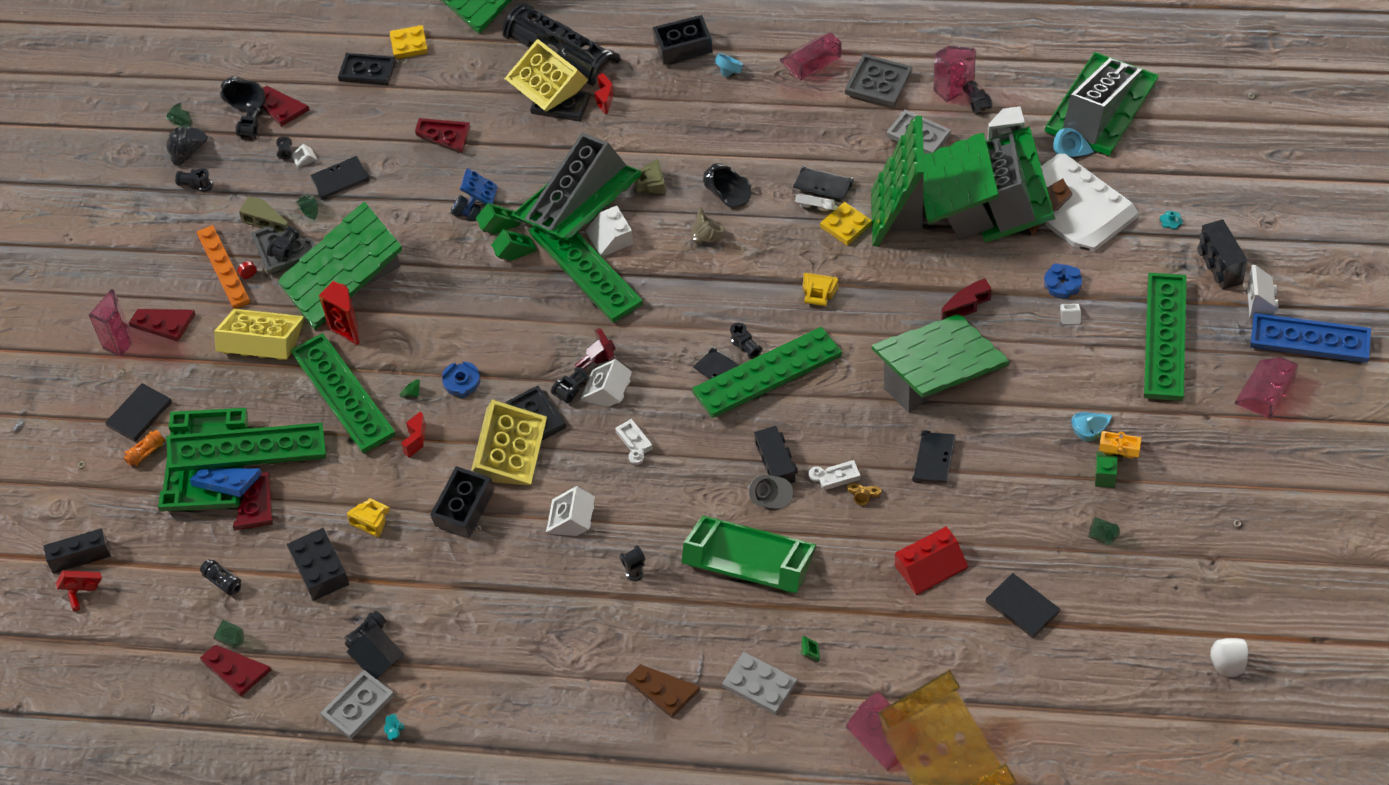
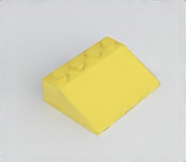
(545, 76)
(258, 334)
(509, 444)

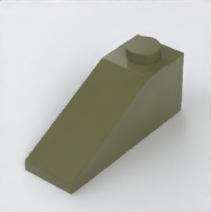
(261, 215)

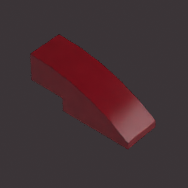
(967, 299)

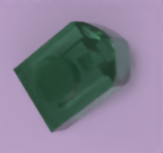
(178, 116)
(308, 206)
(1103, 531)
(229, 634)

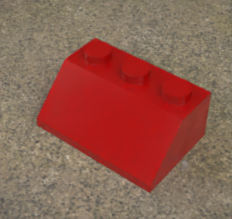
(339, 311)
(930, 560)

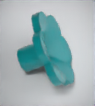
(1171, 220)
(393, 726)

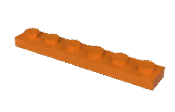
(223, 267)

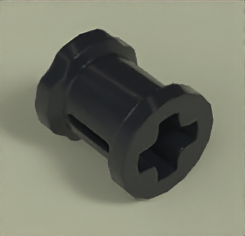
(284, 148)

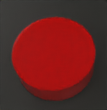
(247, 270)

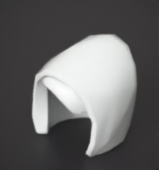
(1229, 656)

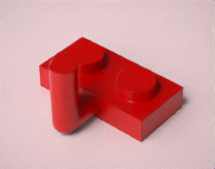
(77, 581)

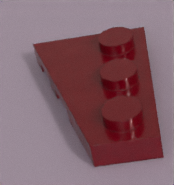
(282, 107)
(443, 132)
(162, 322)
(256, 505)
(234, 669)

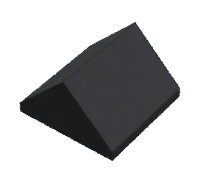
(375, 652)

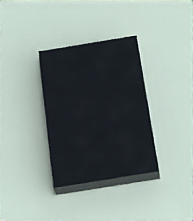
(367, 69)
(570, 109)
(536, 402)
(138, 412)
(1022, 605)

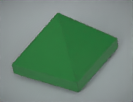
(411, 389)
(810, 648)

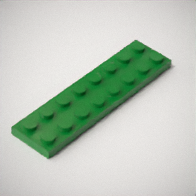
(590, 273)
(1165, 337)
(766, 372)
(343, 393)
(245, 447)

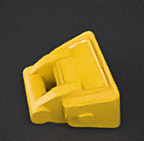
(819, 286)
(368, 519)

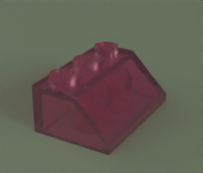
(813, 55)
(952, 70)
(111, 325)
(1267, 386)
(868, 730)

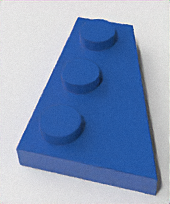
(226, 480)

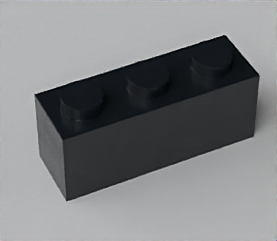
(774, 454)
(77, 550)

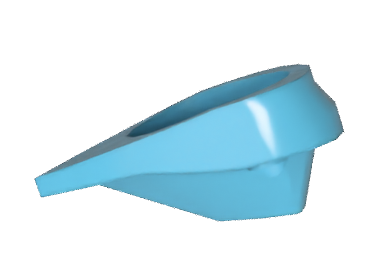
(728, 64)
(1071, 144)
(1087, 423)

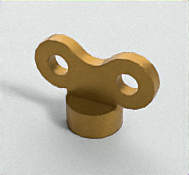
(862, 493)

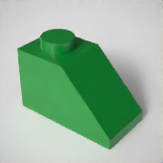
(496, 218)
(512, 245)
(1105, 470)

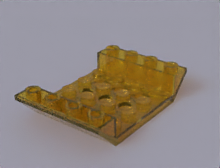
(934, 717)

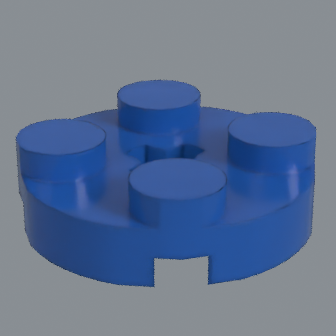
(1070, 286)
(463, 387)

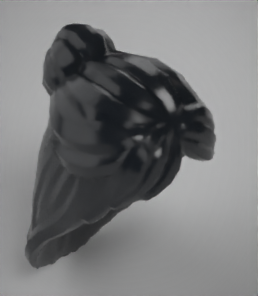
(242, 93)
(184, 142)
(727, 185)

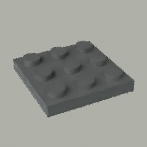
(878, 80)

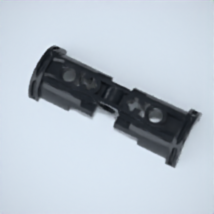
(560, 36)

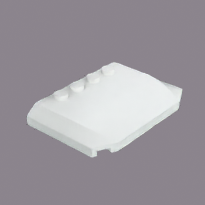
(1093, 211)

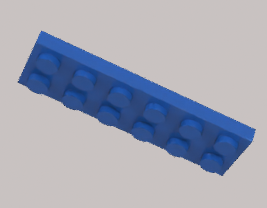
(1310, 337)

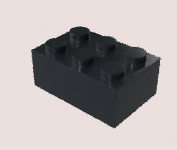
(682, 39)
(1222, 254)
(462, 501)
(318, 564)

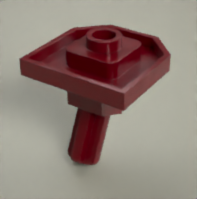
(599, 352)

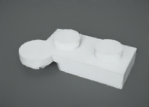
(822, 203)
(634, 440)
(835, 475)

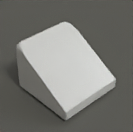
(303, 156)
(1070, 313)

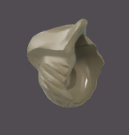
(706, 229)

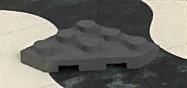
(274, 264)

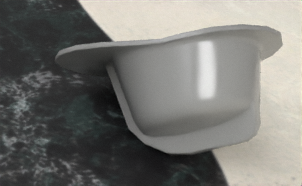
(770, 491)

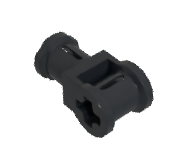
(977, 98)
(249, 124)
(195, 179)
(283, 246)
(743, 340)
(569, 386)
(633, 562)

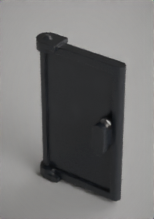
(349, 174)
(823, 183)
(714, 364)
(931, 459)

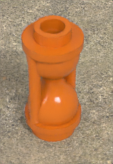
(149, 444)

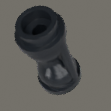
(214, 571)
(372, 620)

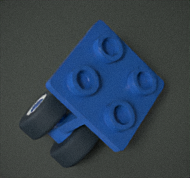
(478, 189)

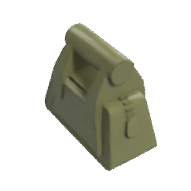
(651, 179)

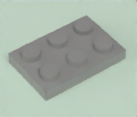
(933, 133)
(759, 683)
(357, 704)

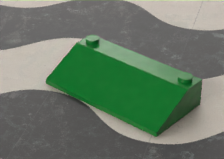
(748, 553)

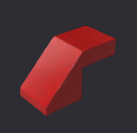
(605, 94)
(416, 429)

